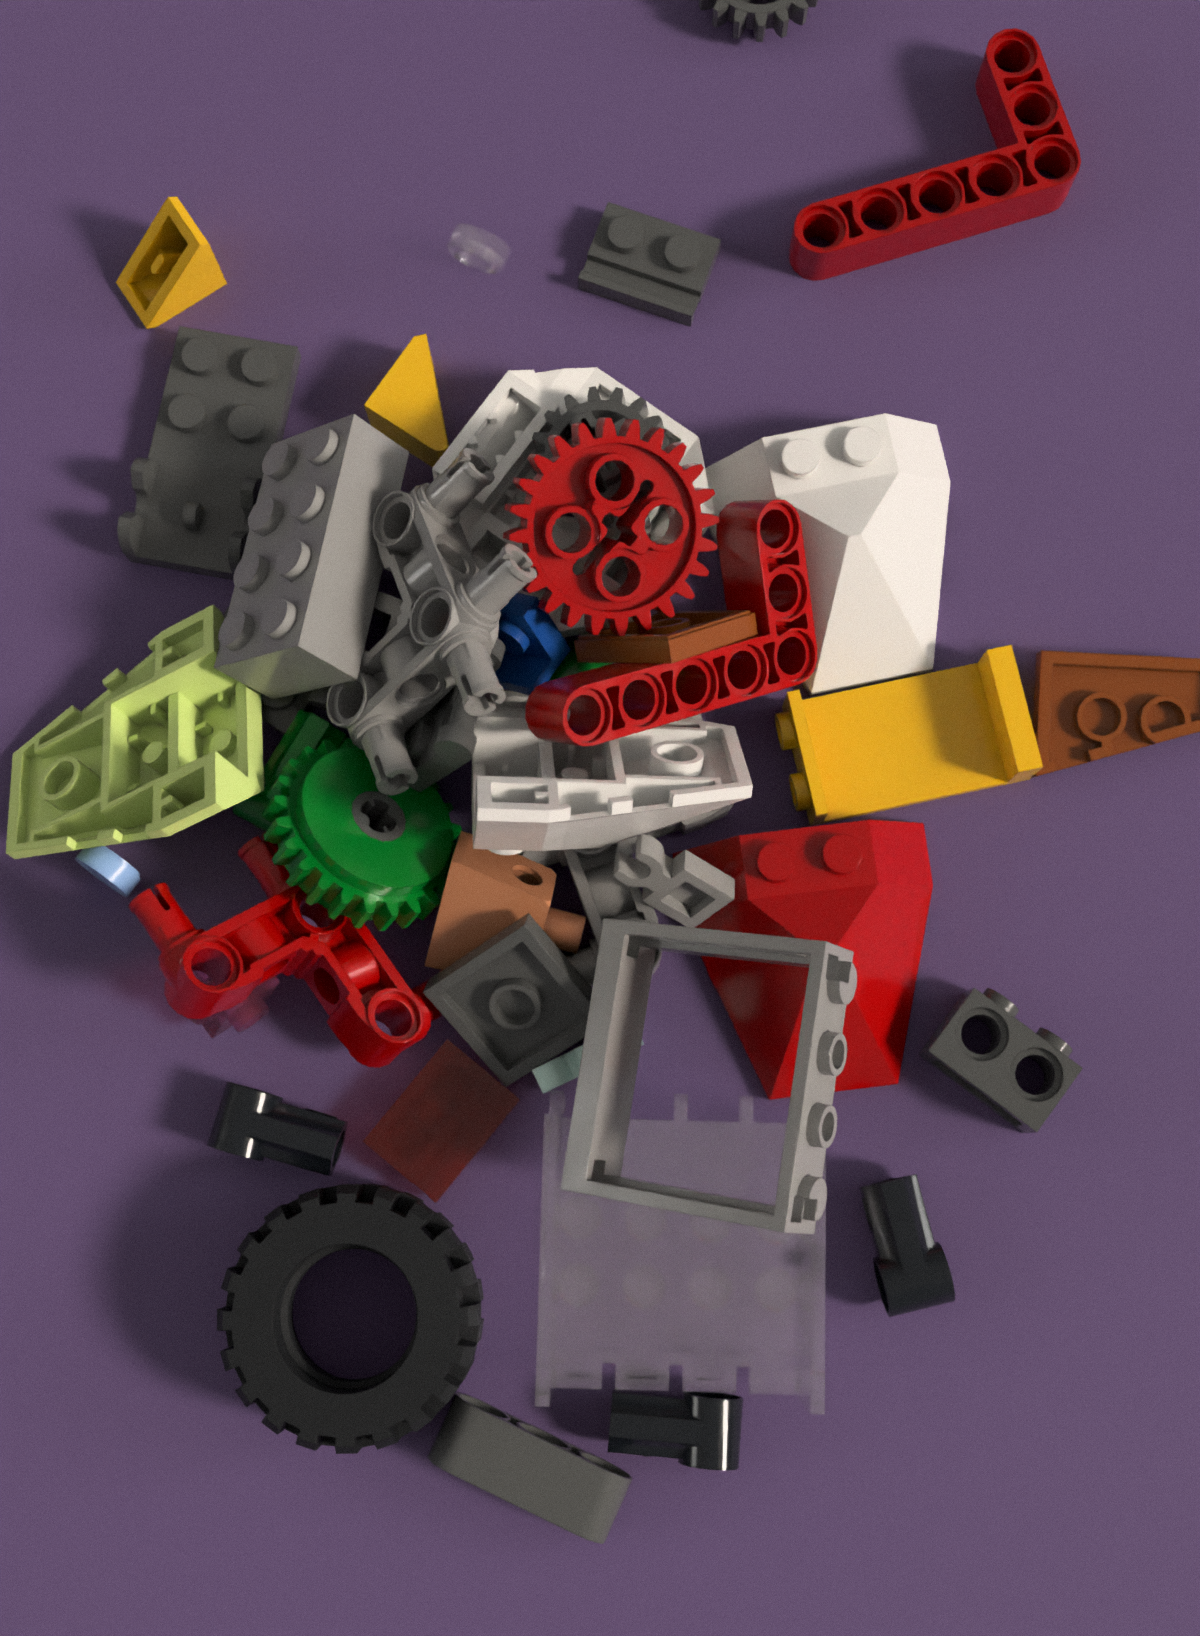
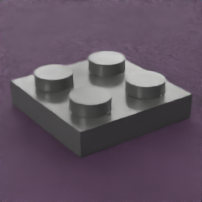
(514, 1000)

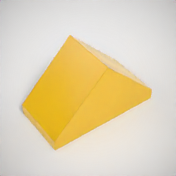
(170, 267)
(409, 404)

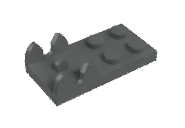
(207, 452)

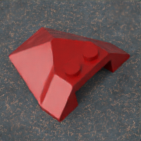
(833, 883)

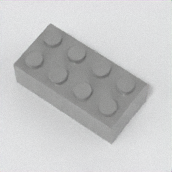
(310, 560)

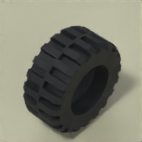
(262, 1330)

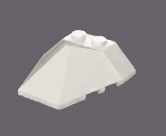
(871, 532)
(584, 797)

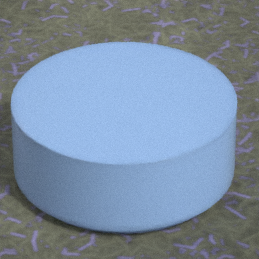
(109, 869)

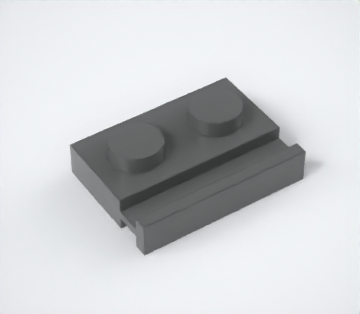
(649, 264)

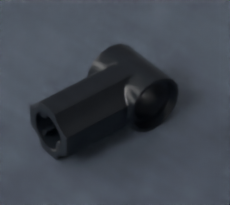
(262, 1126)
(908, 1263)
(694, 1427)

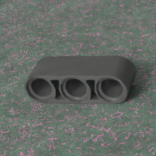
(530, 1468)

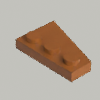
(1110, 704)

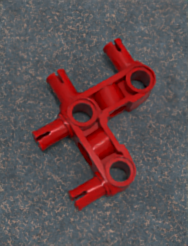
(335, 959)

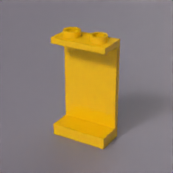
(909, 739)

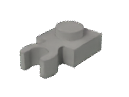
(677, 887)

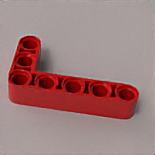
(956, 185)
(761, 573)

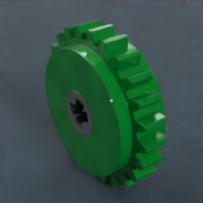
(356, 846)

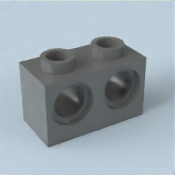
(992, 1074)

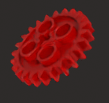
(569, 486)

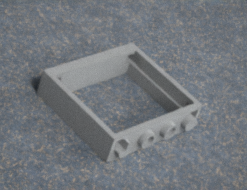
(612, 1060)

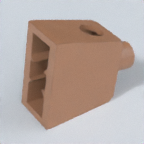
(489, 894)

